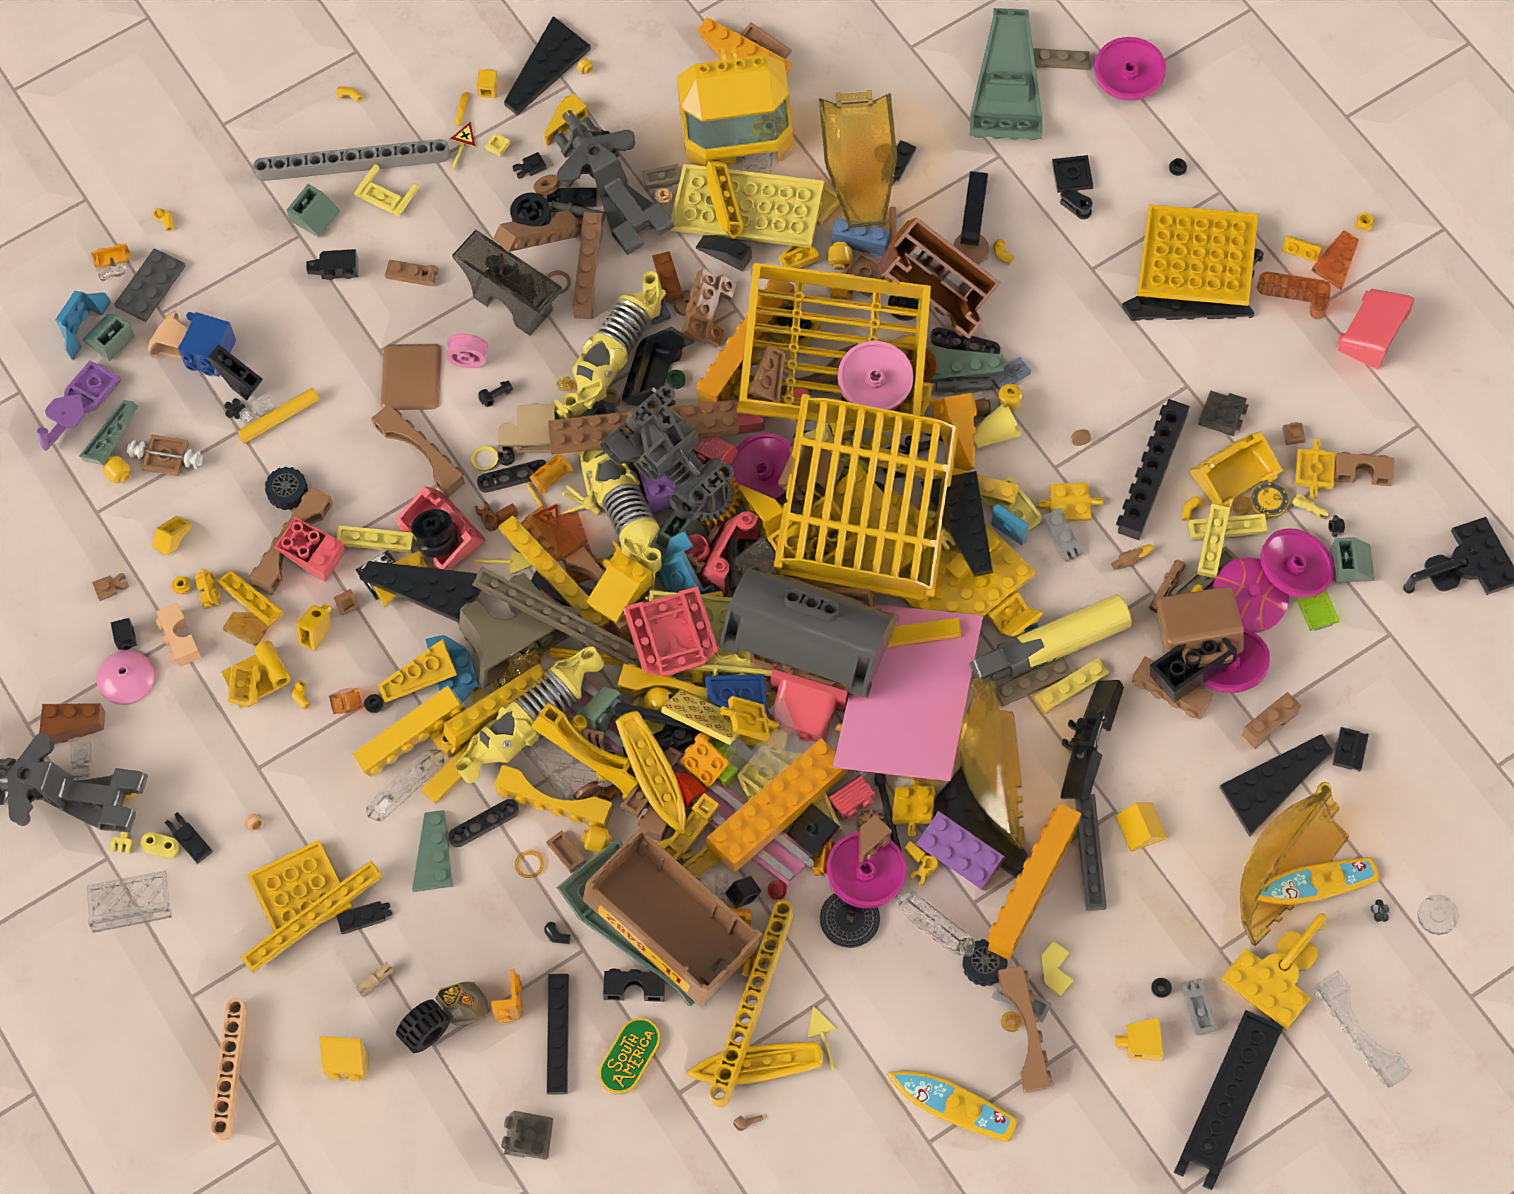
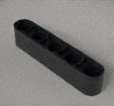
(974, 208)

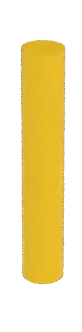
(278, 415)

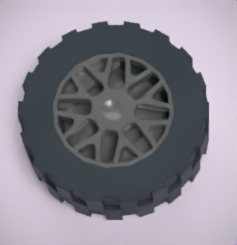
(285, 488)
(983, 964)

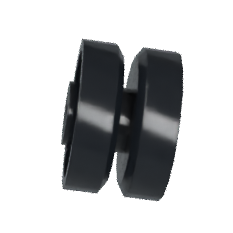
(434, 533)

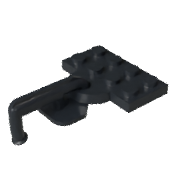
(1476, 557)

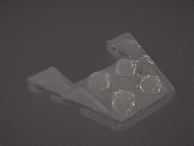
(776, 752)

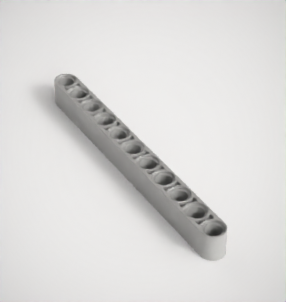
(343, 156)

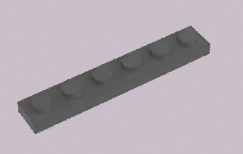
(1091, 854)

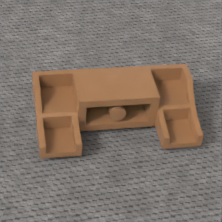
(703, 304)

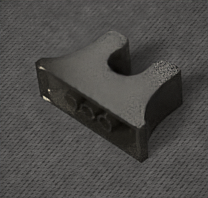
(509, 279)

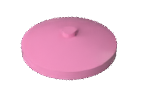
(875, 375)

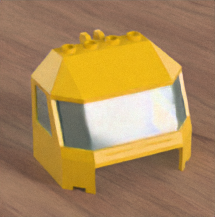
(735, 108)

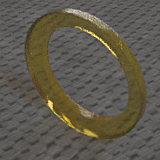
(529, 852)

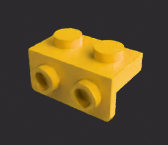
(243, 685)

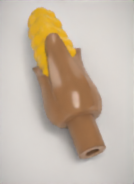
(1132, 556)

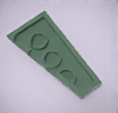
(965, 364)
(108, 436)
(433, 857)

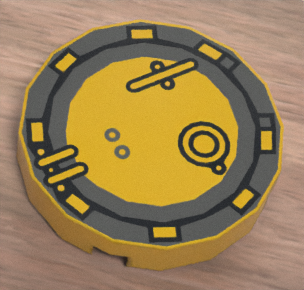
(1269, 499)

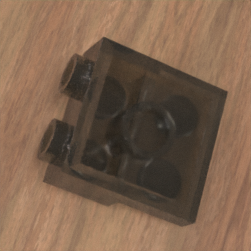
(1223, 412)
(527, 1135)

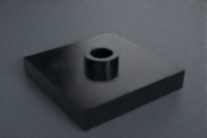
(813, 830)

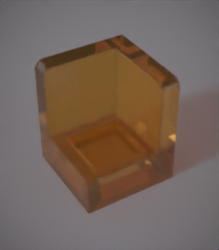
(345, 700)

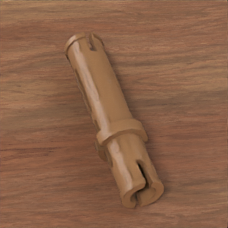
(1169, 582)

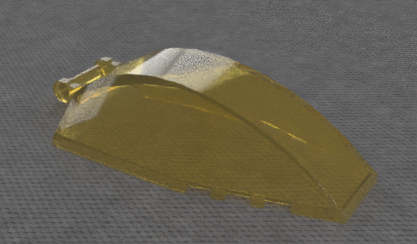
(860, 154)
(992, 760)
(1293, 839)

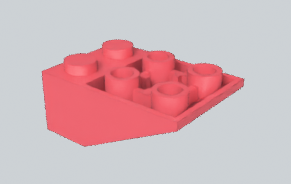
(311, 548)

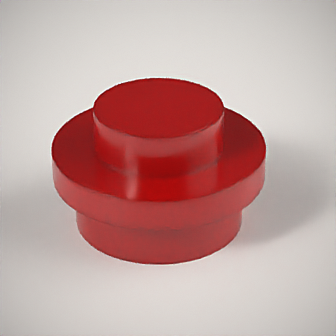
(777, 889)

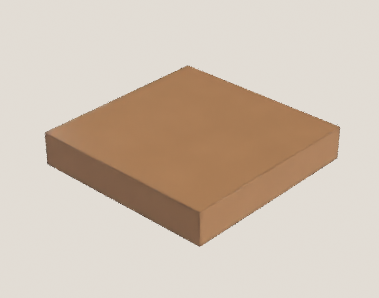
(864, 266)

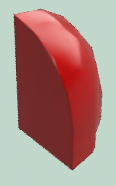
(690, 788)

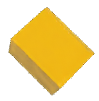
(1141, 825)

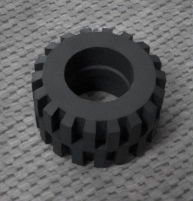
(423, 1026)

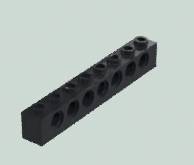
(1134, 527)

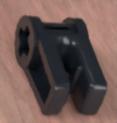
(1076, 203)

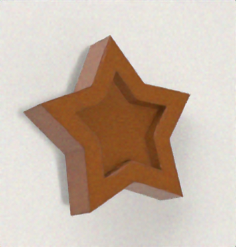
(608, 792)

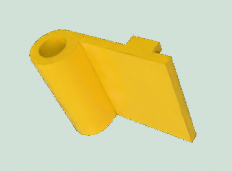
(271, 667)

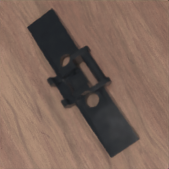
(1098, 714)

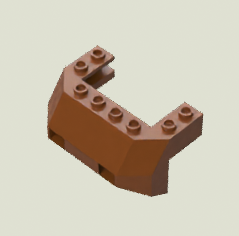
(932, 267)

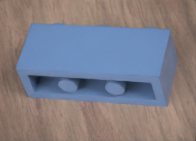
(864, 238)

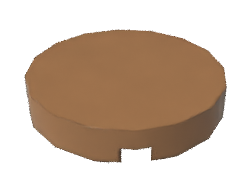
(975, 253)

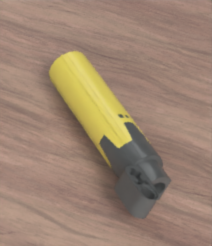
(1054, 640)

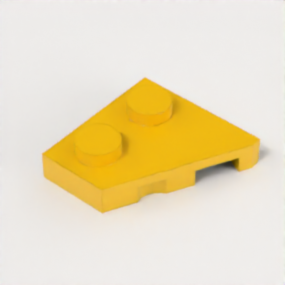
(798, 257)

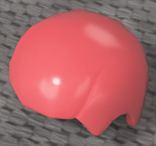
(700, 548)

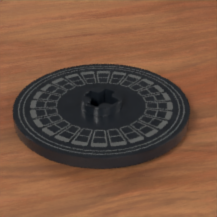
(848, 933)

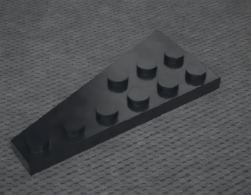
(551, 58)
(965, 519)
(430, 588)
(1267, 786)

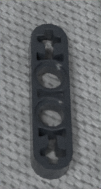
(964, 345)
(511, 472)
(481, 819)

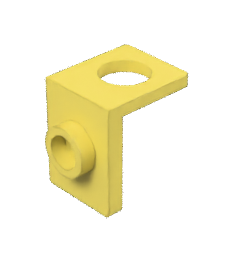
(561, 412)

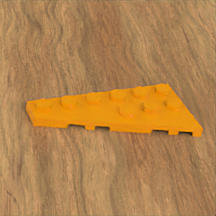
(719, 37)

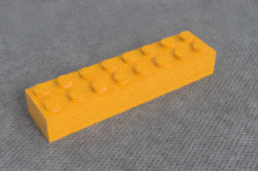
(727, 368)
(775, 806)
(1033, 881)

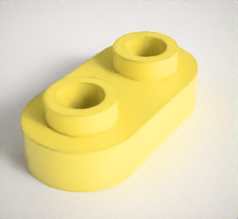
(159, 844)

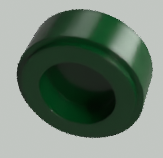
(676, 379)

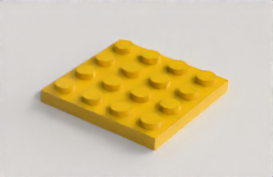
(294, 883)

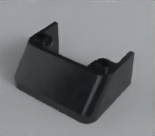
(652, 364)

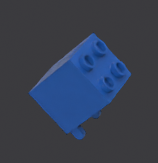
(202, 338)

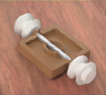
(165, 455)

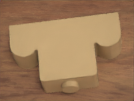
(531, 431)

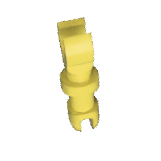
(1303, 502)

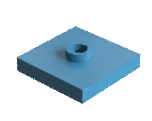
(1009, 524)

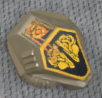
(463, 1003)

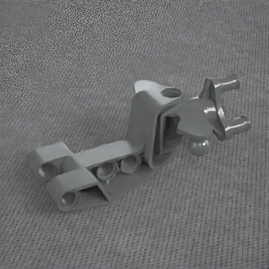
(595, 155)
(90, 800)

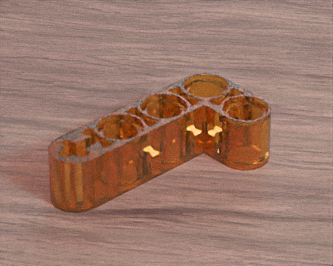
(1266, 287)

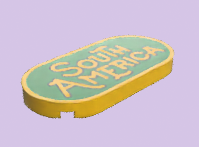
(629, 1056)

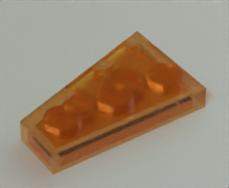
(1337, 259)

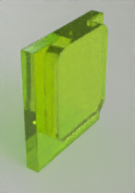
(1318, 611)

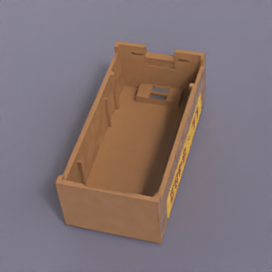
(670, 917)

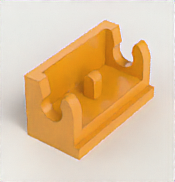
(550, 472)

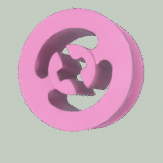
(466, 350)

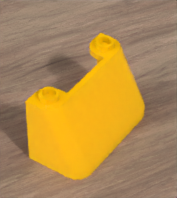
(1236, 469)

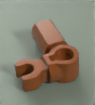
(492, 520)

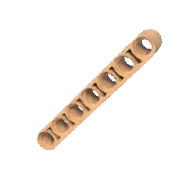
(232, 1077)

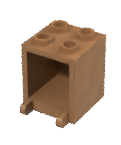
(803, 474)

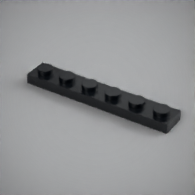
(557, 1034)

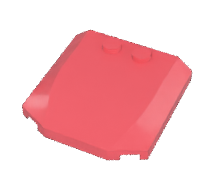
(671, 633)

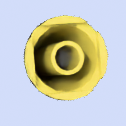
(996, 428)

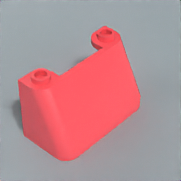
(1375, 326)
(468, 536)
(717, 568)

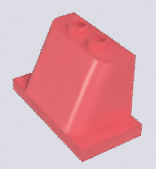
(809, 704)

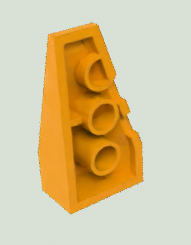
(959, 410)

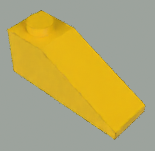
(558, 124)

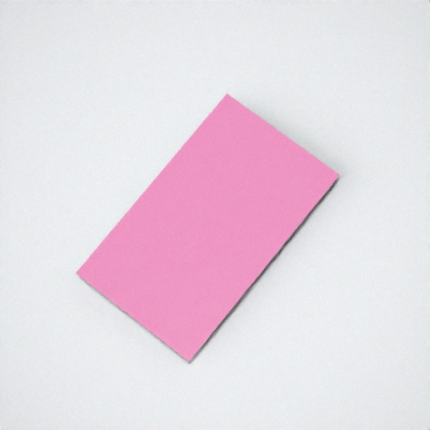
(913, 704)

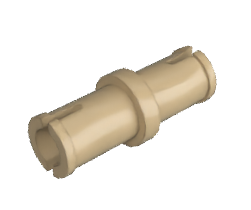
(374, 979)

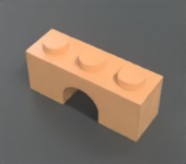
(183, 648)

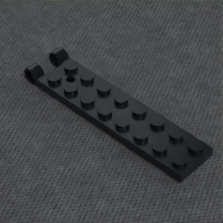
(1230, 1096)

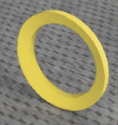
(482, 448)

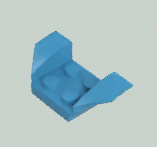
(75, 312)
(676, 569)
(466, 678)

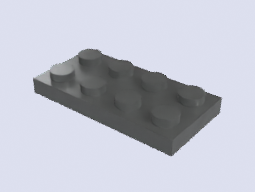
(149, 285)

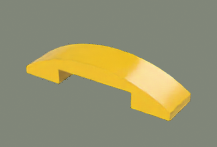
(695, 824)

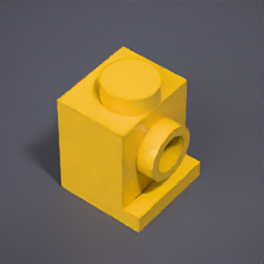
(439, 739)

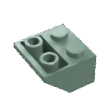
(312, 210)
(109, 336)
(676, 526)
(1352, 560)
(601, 709)

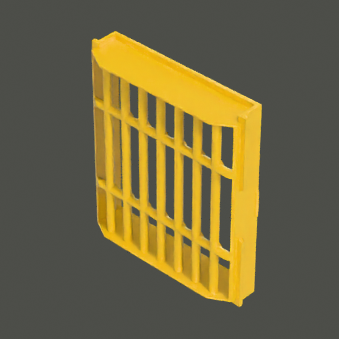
(788, 405)
(855, 577)

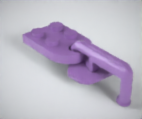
(91, 387)

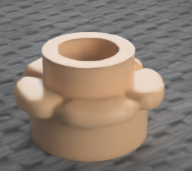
(663, 200)
(253, 822)

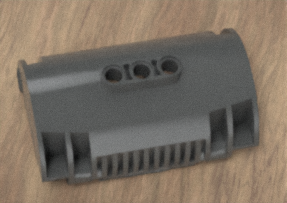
(808, 628)

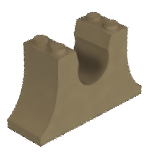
(506, 640)

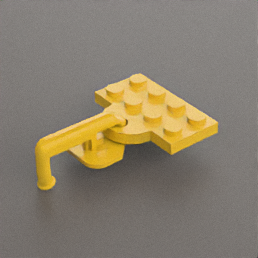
(1272, 981)

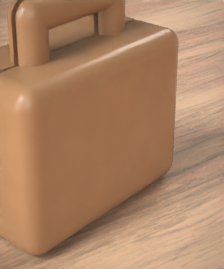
(411, 376)
(1199, 618)

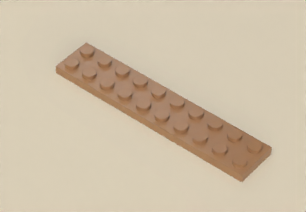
(588, 431)

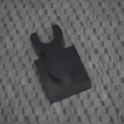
(531, 164)

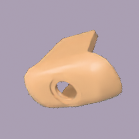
(167, 337)

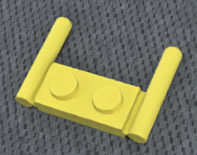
(382, 197)

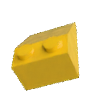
(765, 507)
(620, 587)
(343, 1058)

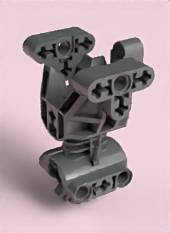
(665, 447)

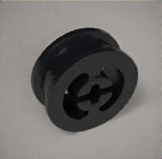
(529, 205)

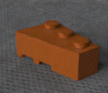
(71, 720)

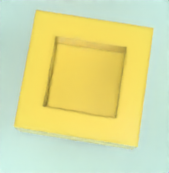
(497, 144)

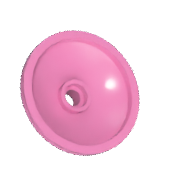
(131, 685)

